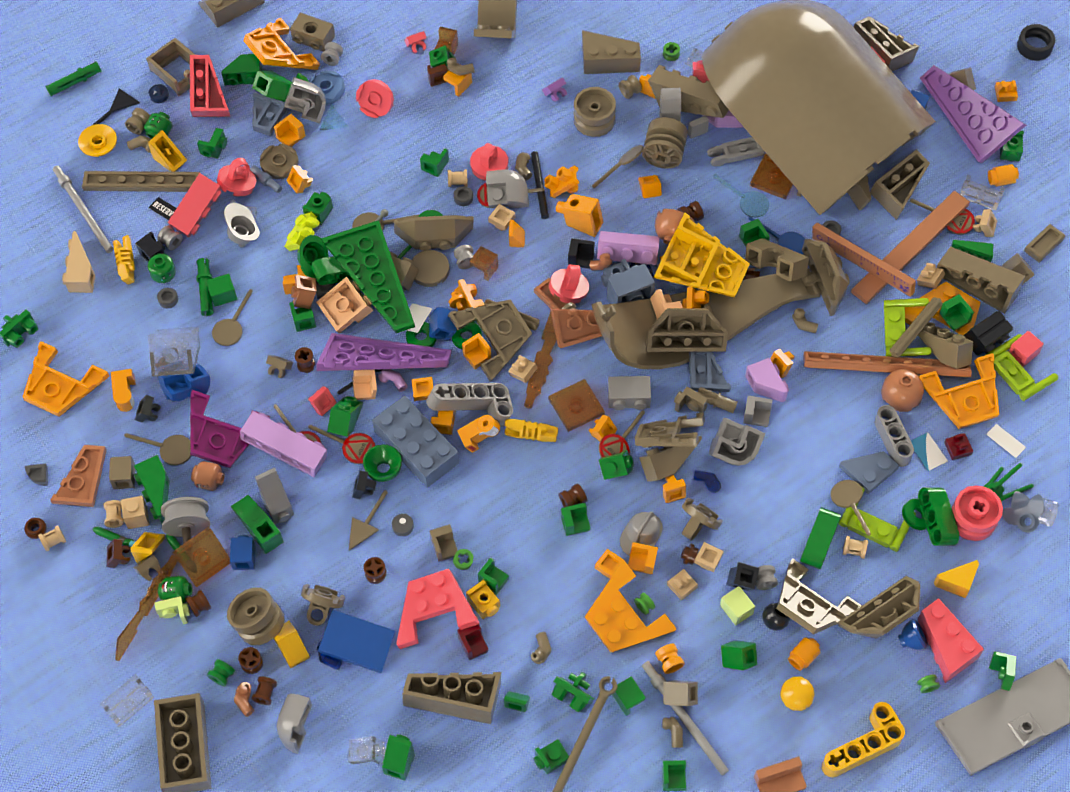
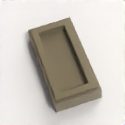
(1044, 243)

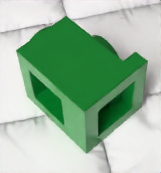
(1013, 148)
(319, 205)

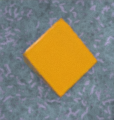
(650, 186)
(516, 235)

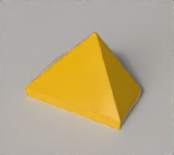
(146, 545)

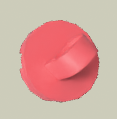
(375, 98)
(488, 159)
(237, 178)
(569, 284)

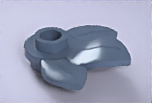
(1024, 508)

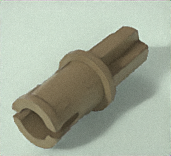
(718, 400)

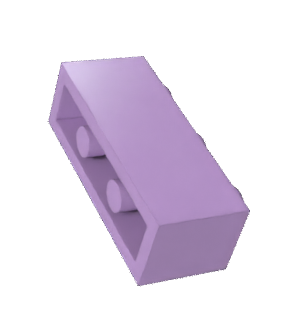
(631, 247)

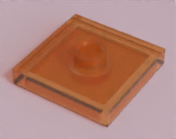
(771, 179)
(576, 405)
(202, 556)

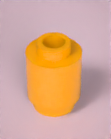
(1003, 175)
(804, 653)

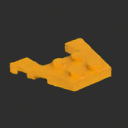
(273, 50)
(945, 292)
(55, 390)
(968, 402)
(617, 621)

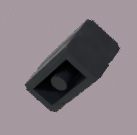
(989, 332)

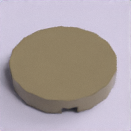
(278, 160)
(432, 268)

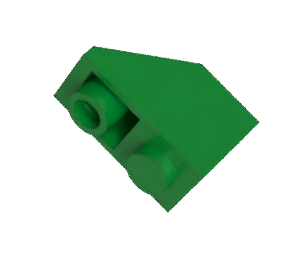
(242, 70)
(272, 85)
(344, 416)
(398, 757)

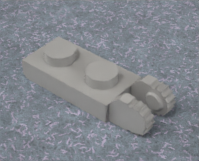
(735, 151)

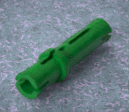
(73, 78)
(205, 297)

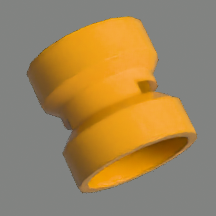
(669, 658)

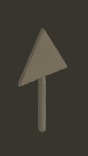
(361, 530)

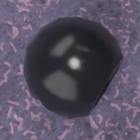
(774, 618)

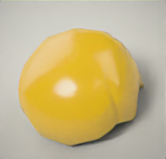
(797, 693)

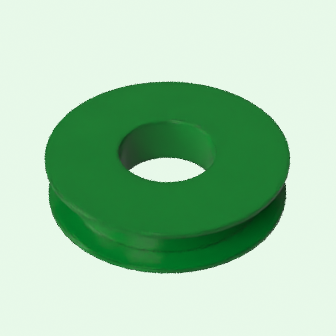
(472, 328)
(428, 341)
(909, 516)

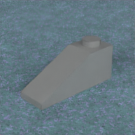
(274, 496)

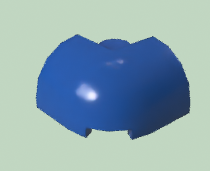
(180, 386)

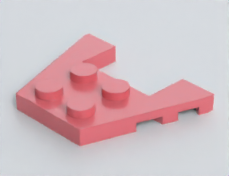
(430, 598)

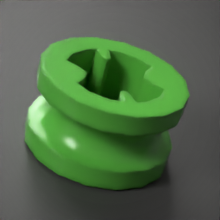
(671, 56)
(462, 552)
(644, 603)
(928, 683)

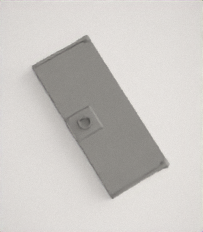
(1010, 719)

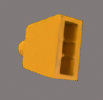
(581, 213)

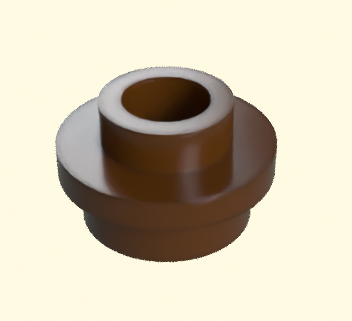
(31, 524)
(689, 554)

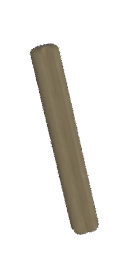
(916, 327)

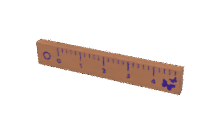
(865, 260)

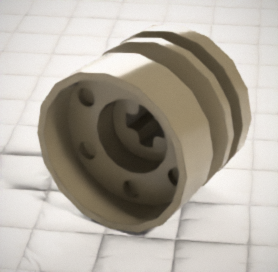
(665, 142)

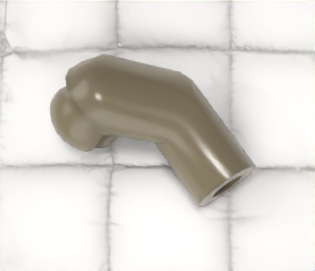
(459, 69)
(139, 141)
(801, 322)
(543, 650)

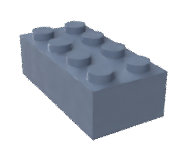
(417, 441)

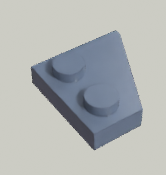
(266, 113)
(706, 372)
(870, 469)

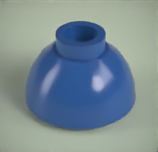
(913, 636)

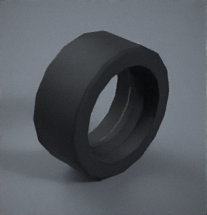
(1038, 31)

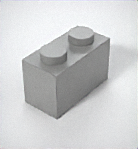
(629, 392)

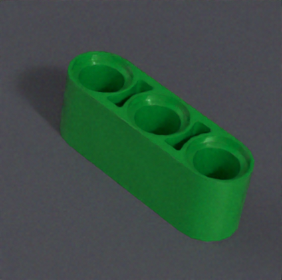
(328, 271)
(938, 516)
(820, 538)

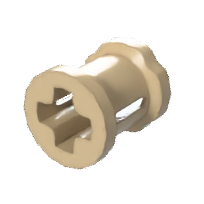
(457, 178)
(113, 514)
(52, 538)
(855, 547)

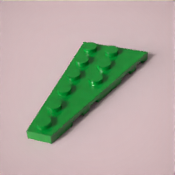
(370, 265)

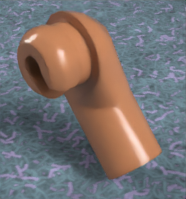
(601, 264)
(242, 697)

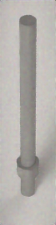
(65, 183)
(657, 681)

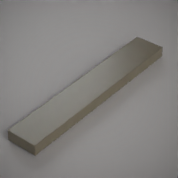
(138, 181)

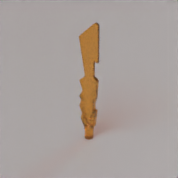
(542, 361)
(144, 608)

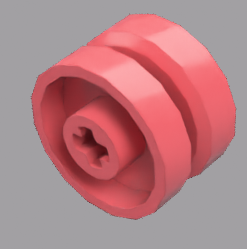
(977, 512)

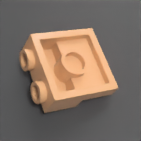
(345, 305)

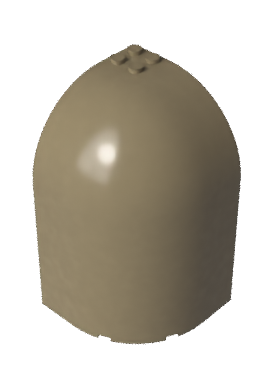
(812, 96)

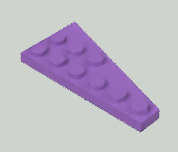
(975, 118)
(362, 353)

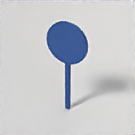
(790, 240)

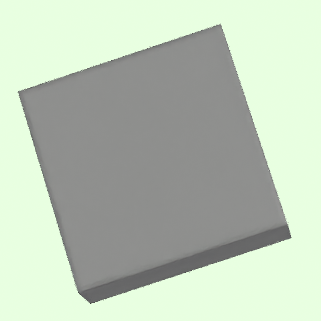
(698, 127)

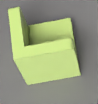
(737, 605)

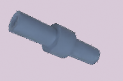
(266, 179)

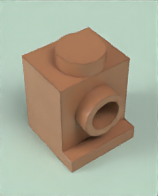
(303, 291)

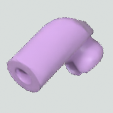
(395, 377)

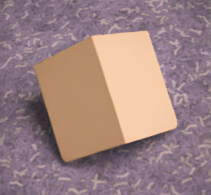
(662, 302)
(364, 384)

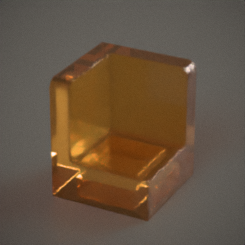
(449, 38)
(485, 261)

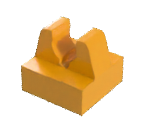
(1006, 91)
(298, 179)
(783, 361)
(422, 388)
(603, 427)
(674, 489)
(608, 563)

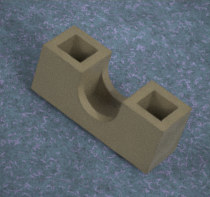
(788, 263)

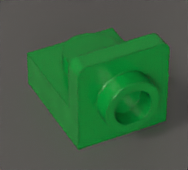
(440, 56)
(1006, 666)
(550, 756)

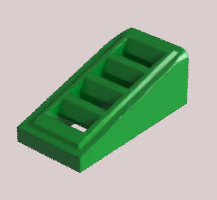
(977, 249)

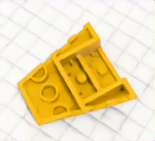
(701, 261)

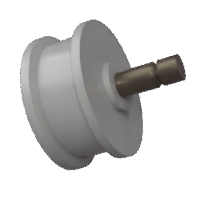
(185, 517)

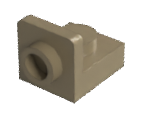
(692, 399)

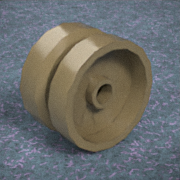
(594, 111)
(255, 616)

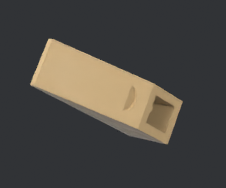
(79, 272)

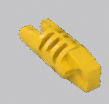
(124, 259)
(529, 430)

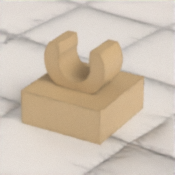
(501, 216)
(987, 223)
(930, 276)
(522, 369)
(708, 557)
(682, 584)

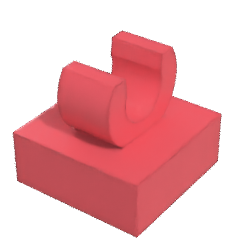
(416, 39)
(322, 401)

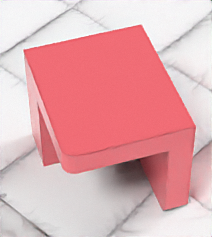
(1026, 348)

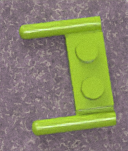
(895, 324)
(1015, 374)
(881, 531)

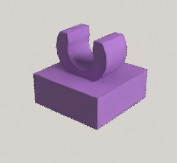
(554, 88)

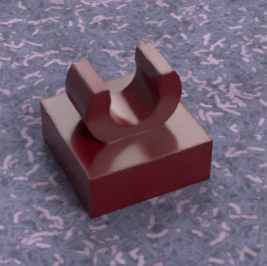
(958, 446)

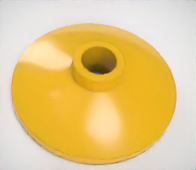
(96, 134)

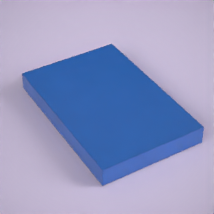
(356, 641)

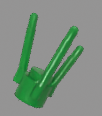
(997, 486)

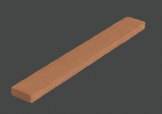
(913, 244)
(881, 364)

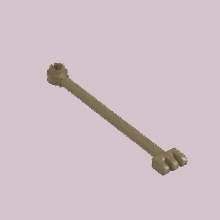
(585, 733)

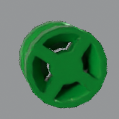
(220, 672)

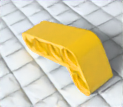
(861, 746)

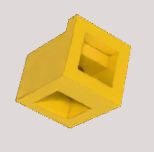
(483, 608)

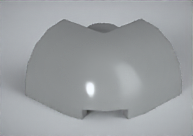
(306, 99)
(507, 189)
(736, 443)
(292, 721)

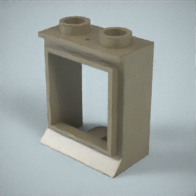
(166, 55)

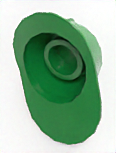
(309, 251)

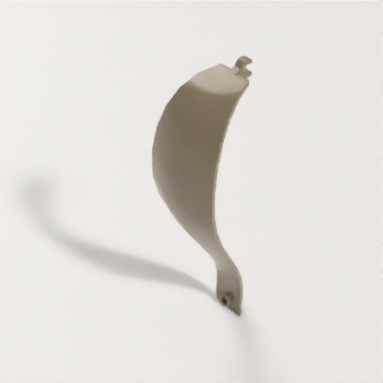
(627, 323)

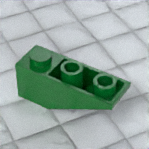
(156, 484)
(258, 524)

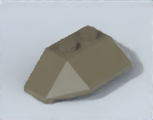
(434, 231)
(829, 270)
(687, 332)
(884, 610)

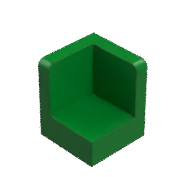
(434, 162)
(753, 231)
(221, 290)
(956, 312)
(302, 318)
(575, 519)
(493, 576)
(739, 655)
(628, 695)
(674, 775)

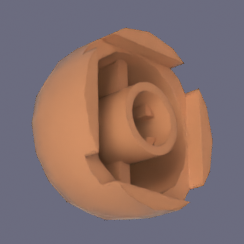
(667, 223)
(902, 390)

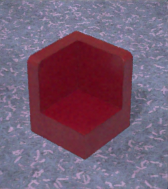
(472, 641)

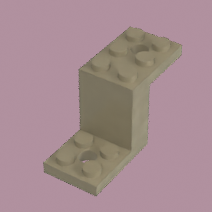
(496, 18)

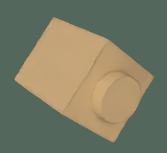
(135, 512)

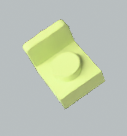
(171, 607)

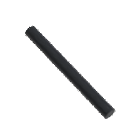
(539, 184)

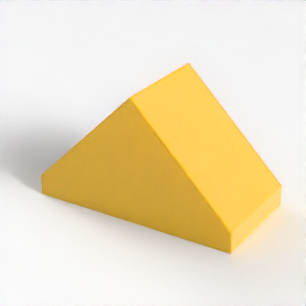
(166, 152)
(958, 579)
(291, 645)

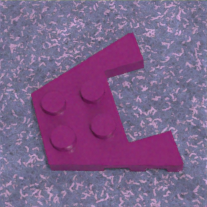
(213, 438)

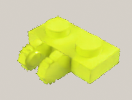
(303, 227)

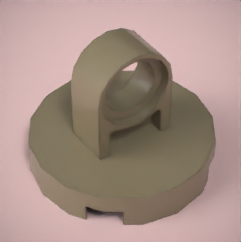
(700, 516)
(322, 599)

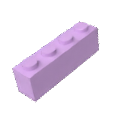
(283, 443)

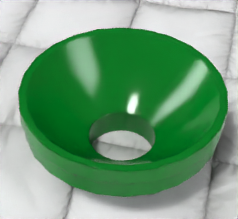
(379, 455)

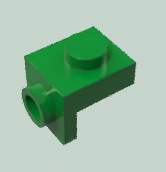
(214, 147)
(616, 465)

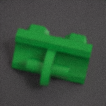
(16, 327)
(563, 687)

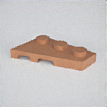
(574, 326)
(83, 480)

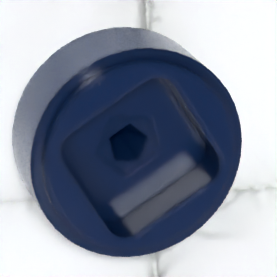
(158, 93)

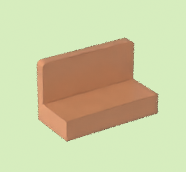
(781, 777)

